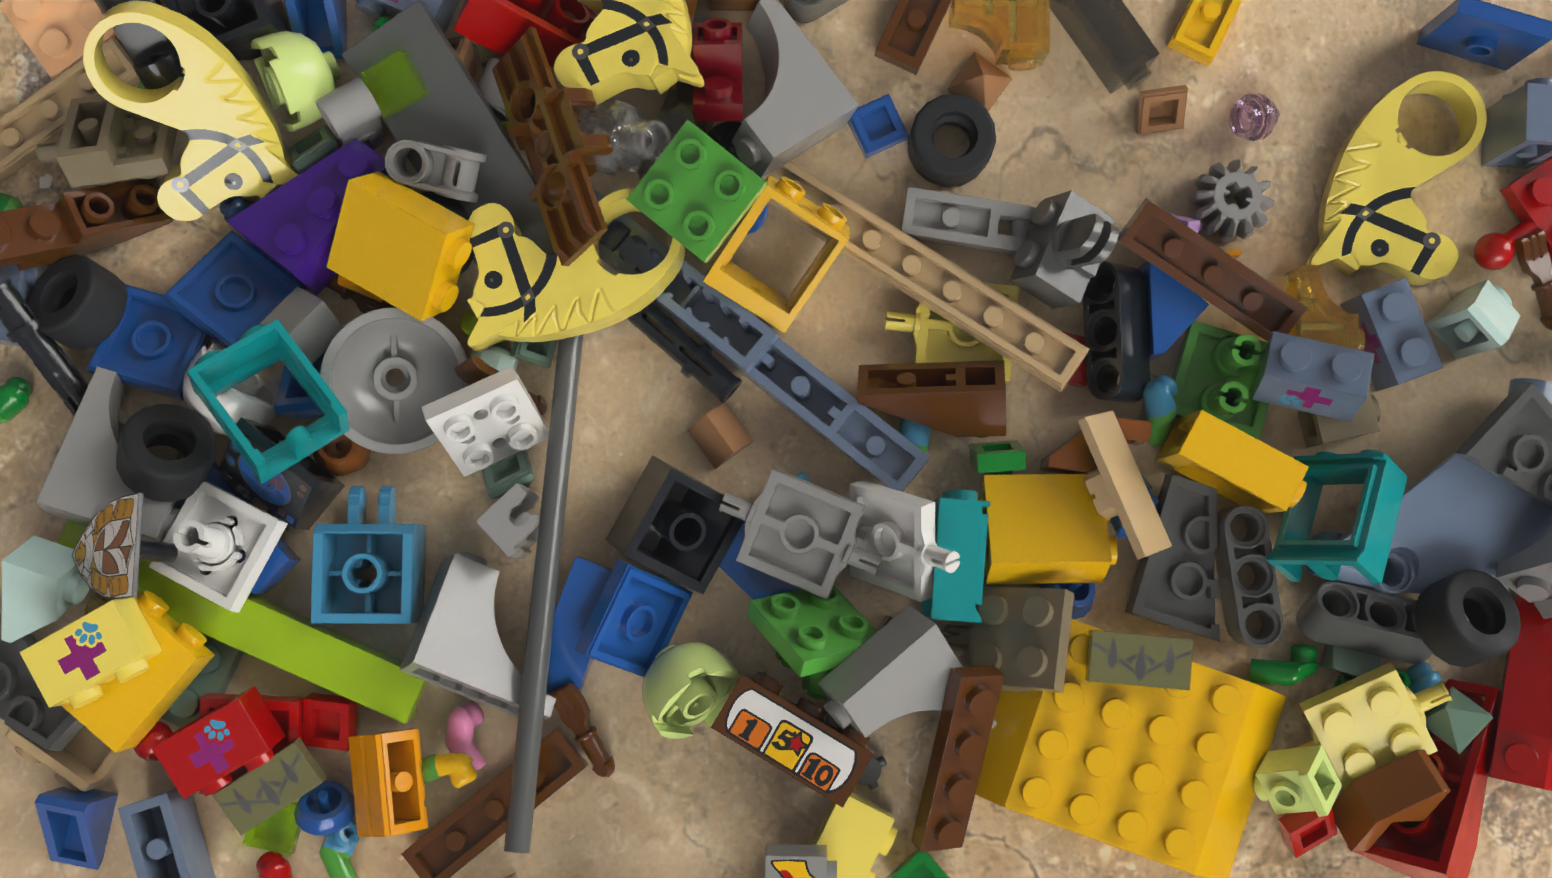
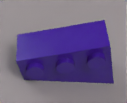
(301, 217)

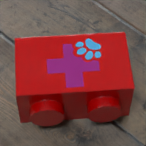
(219, 743)

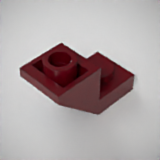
(719, 61)

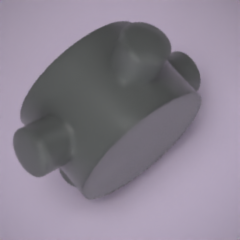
(872, 772)

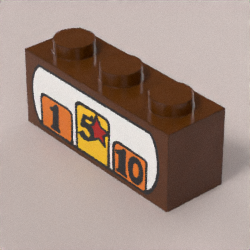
(794, 737)

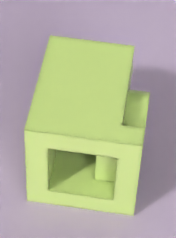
(1298, 780)

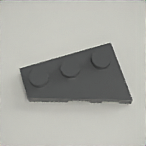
(1516, 442)
(1179, 582)
(24, 705)

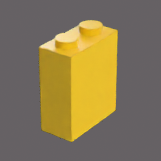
(400, 245)
(1044, 530)
(135, 706)

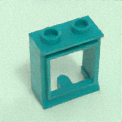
(254, 352)
(1373, 524)
(960, 529)

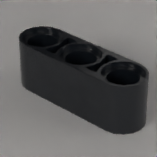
(1126, 354)

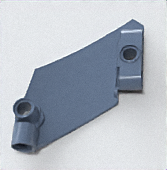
(1455, 523)

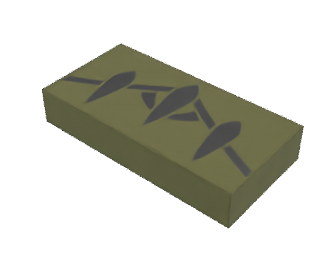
(1139, 659)
(270, 787)

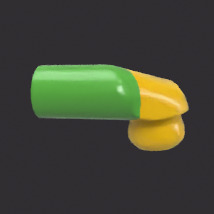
(455, 765)

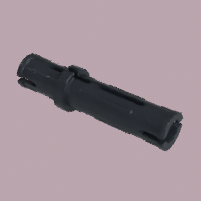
(41, 349)
(720, 383)

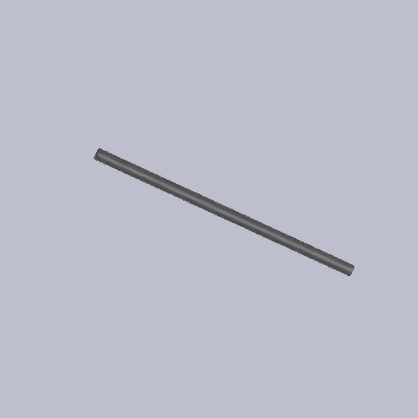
(543, 597)

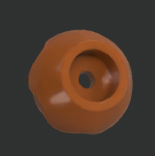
(344, 461)

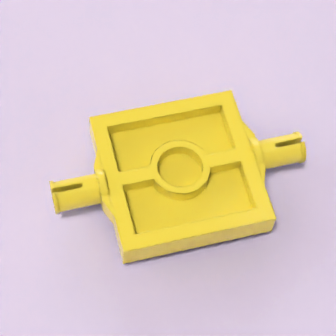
(941, 340)
(1371, 721)

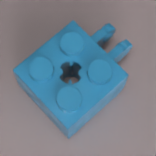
(343, 551)

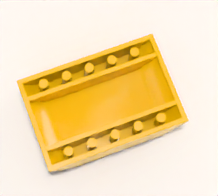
(1135, 762)

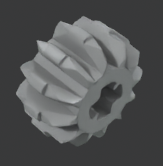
(1231, 183)

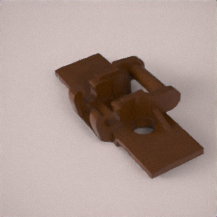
(554, 145)

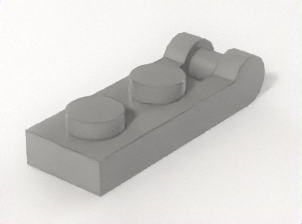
(965, 220)

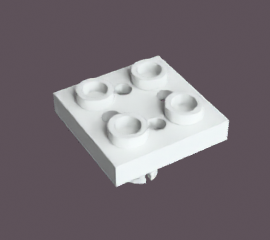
(481, 413)
(204, 537)

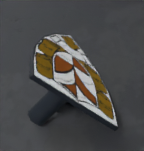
(113, 546)

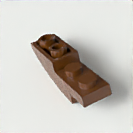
(79, 223)

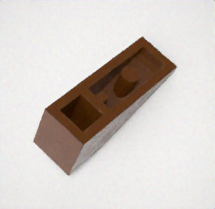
(944, 396)

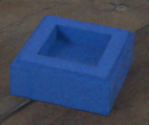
(877, 126)

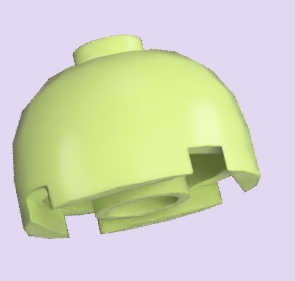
(295, 75)
(687, 687)

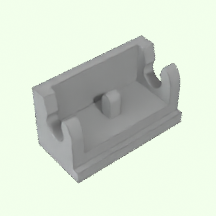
(510, 523)

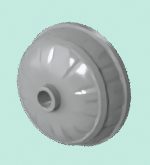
(355, 369)

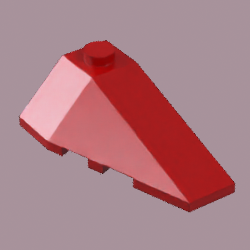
(502, 23)
(1524, 715)
(1449, 836)

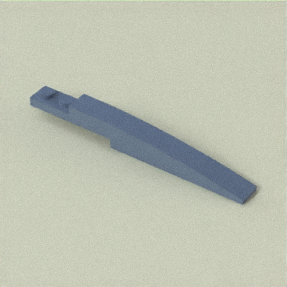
(767, 359)

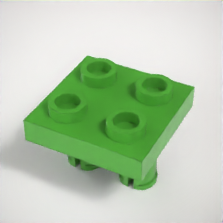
(697, 191)
(1219, 376)
(810, 632)

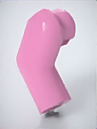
(461, 730)

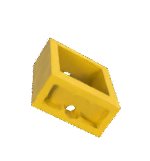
(754, 293)
(1233, 463)

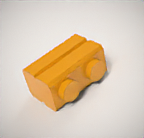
(388, 783)

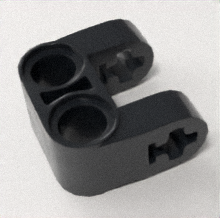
(149, 49)

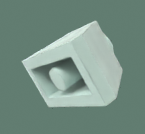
(1475, 320)
(38, 587)

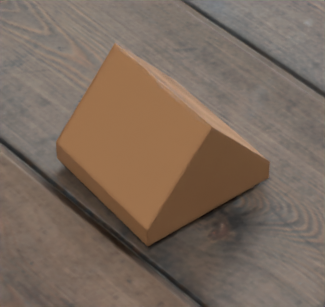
(720, 435)

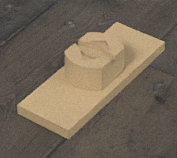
(1120, 486)

